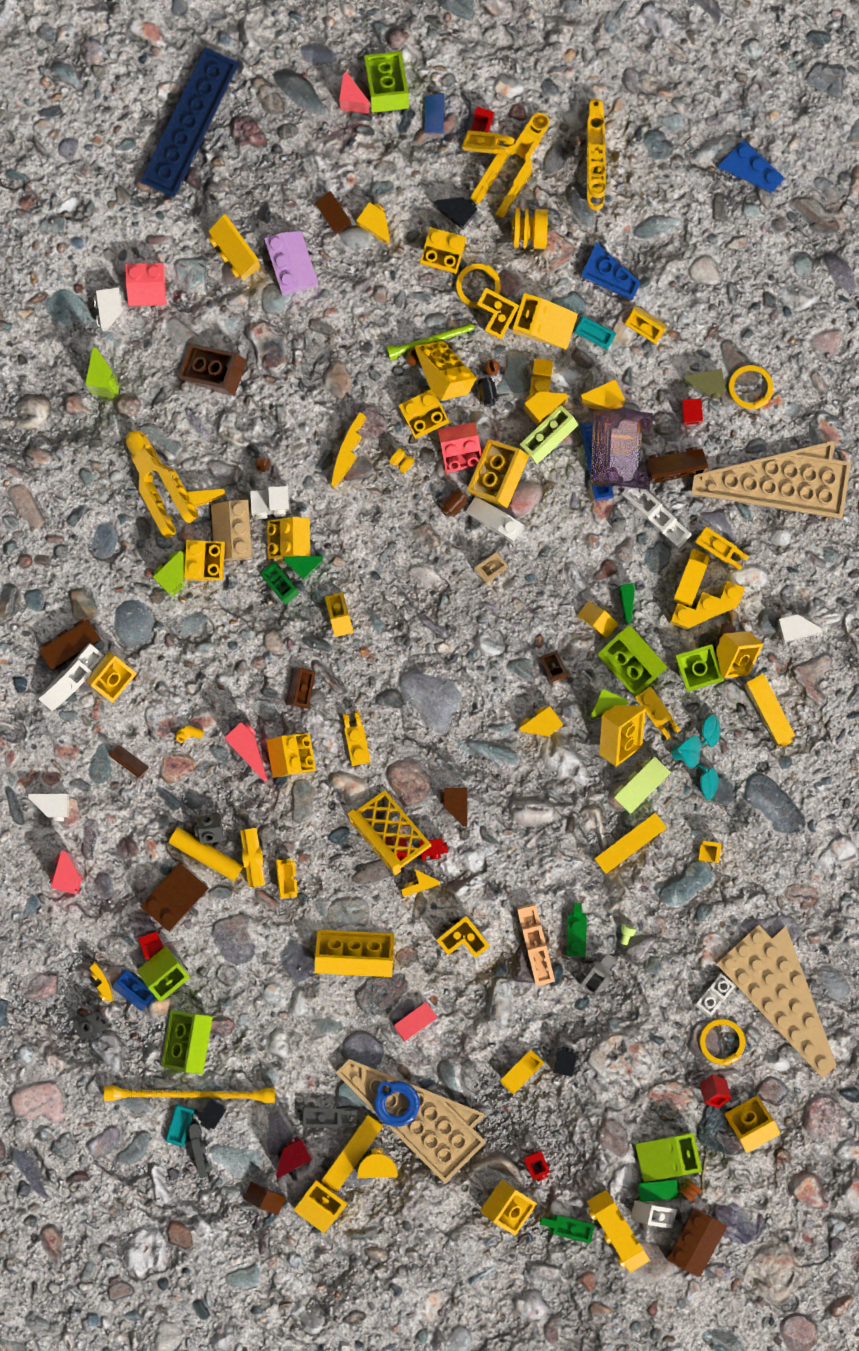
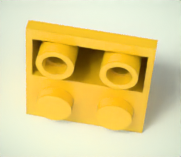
(443, 250)
(423, 414)
(288, 537)
(204, 560)
(291, 755)
(320, 1206)

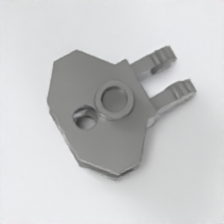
(598, 975)

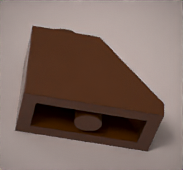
(455, 803)

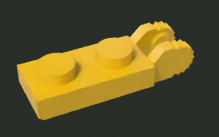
(487, 142)
(720, 547)
(656, 711)
(356, 741)

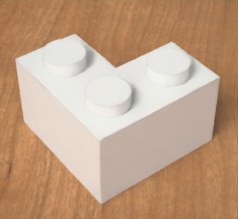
(270, 502)

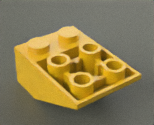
(544, 321)
(444, 370)

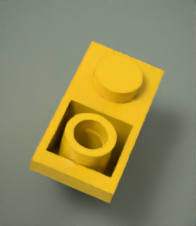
(543, 724)

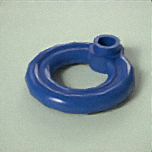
(401, 1087)

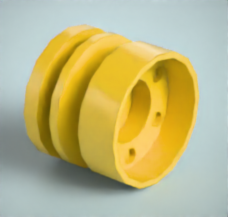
(530, 228)

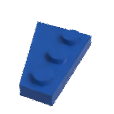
(751, 167)
(609, 274)

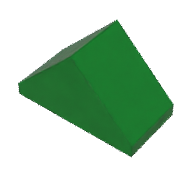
(303, 565)

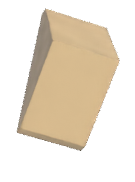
(490, 568)

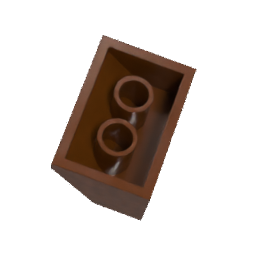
(676, 465)
(696, 1242)

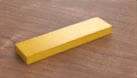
(630, 843)

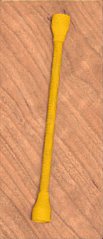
(264, 1095)

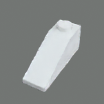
(495, 519)

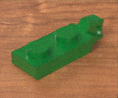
(576, 932)
(569, 1228)

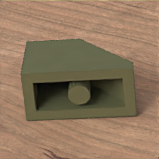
(707, 383)

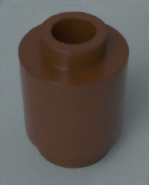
(453, 503)

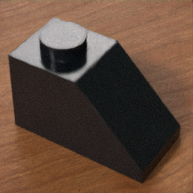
(457, 210)

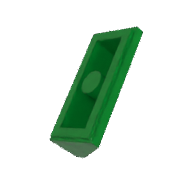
(658, 1190)

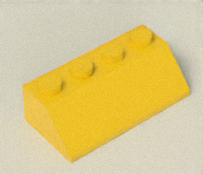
(354, 953)

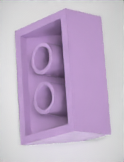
(291, 262)

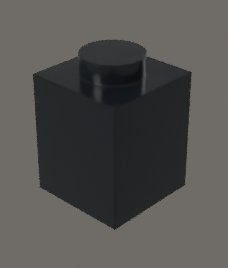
(565, 1061)
(212, 1114)

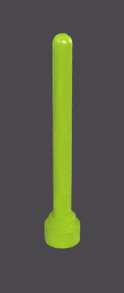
(395, 351)

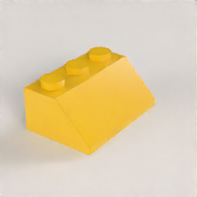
(233, 248)
(498, 473)
(621, 732)

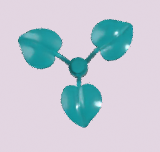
(690, 750)

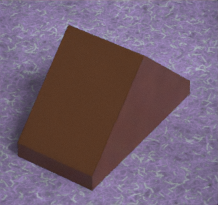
(554, 667)
(264, 1198)

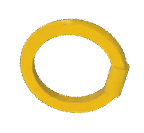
(488, 269)
(759, 403)
(730, 1059)

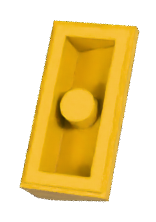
(645, 324)

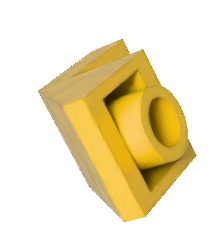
(521, 1072)

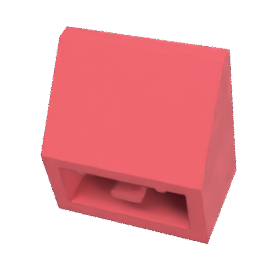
(460, 447)
(67, 874)

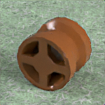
(690, 1190)

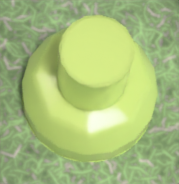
(627, 931)

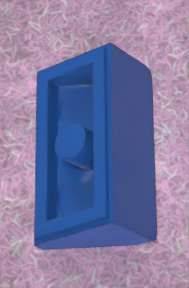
(434, 113)
(133, 990)

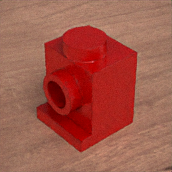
(437, 848)
(537, 1157)

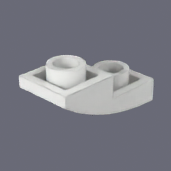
(715, 995)

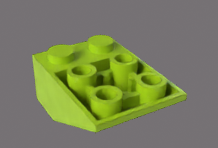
(668, 1157)

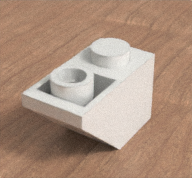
(109, 305)

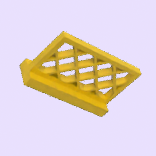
(374, 840)

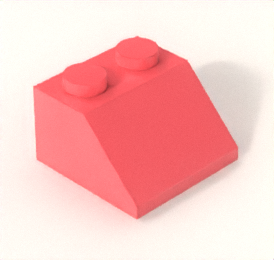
(146, 284)

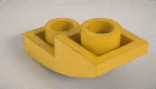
(104, 988)

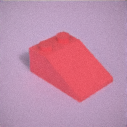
(246, 744)

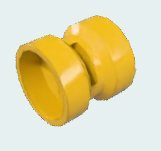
(398, 458)

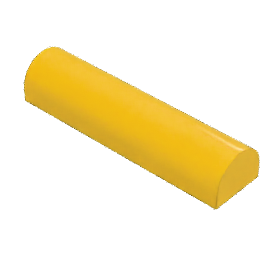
(206, 854)

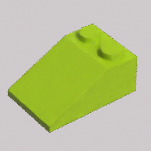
(386, 81)

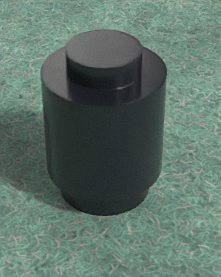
(487, 392)

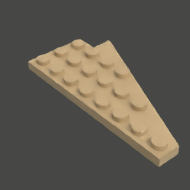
(790, 481)
(775, 984)
(438, 1134)

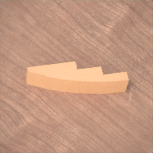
(535, 944)

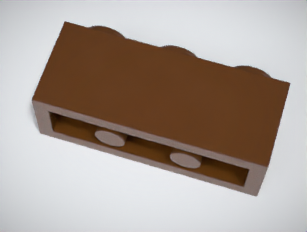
(69, 644)

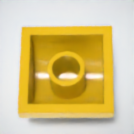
(110, 677)
(377, 1165)

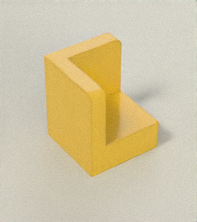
(709, 851)

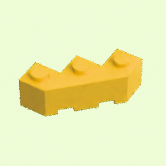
(707, 607)
(617, 1231)

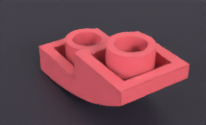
(415, 1021)

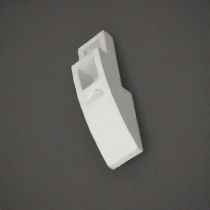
(71, 678)

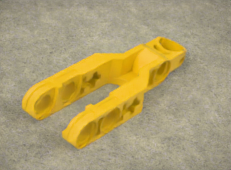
(523, 147)
(596, 153)
(146, 461)

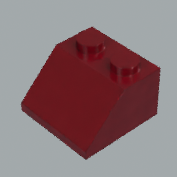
(293, 1156)

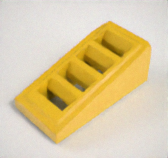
(205, 496)

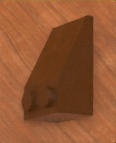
(212, 369)
(174, 897)

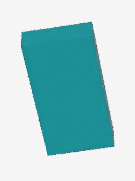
(595, 333)
(180, 1125)

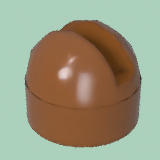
(412, 358)
(487, 369)
(262, 464)

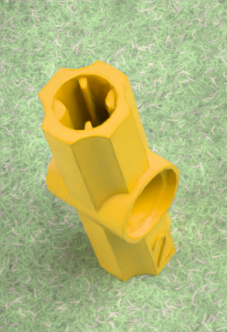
(252, 857)

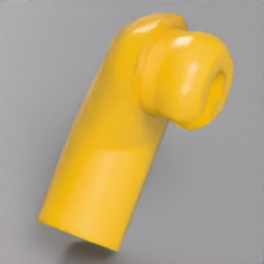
(187, 732)

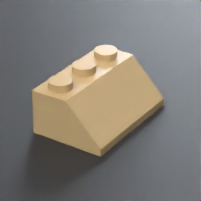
(233, 526)

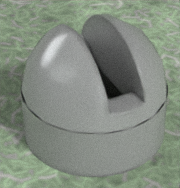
(619, 524)

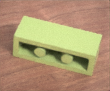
(549, 434)
(641, 784)

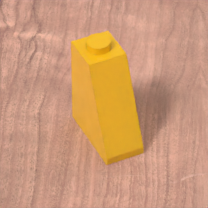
(691, 577)

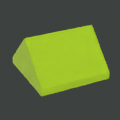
(699, 668)
(605, 702)

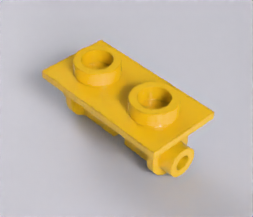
(285, 874)

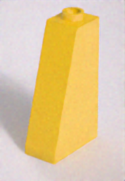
(769, 710)

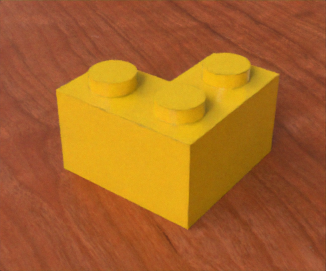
(501, 311)
(463, 933)

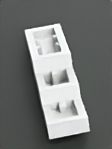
(658, 516)

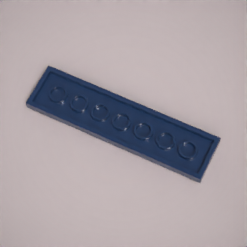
(189, 123)

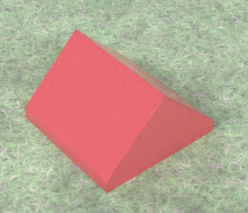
(352, 97)

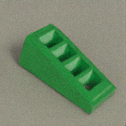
(287, 597)
(627, 599)

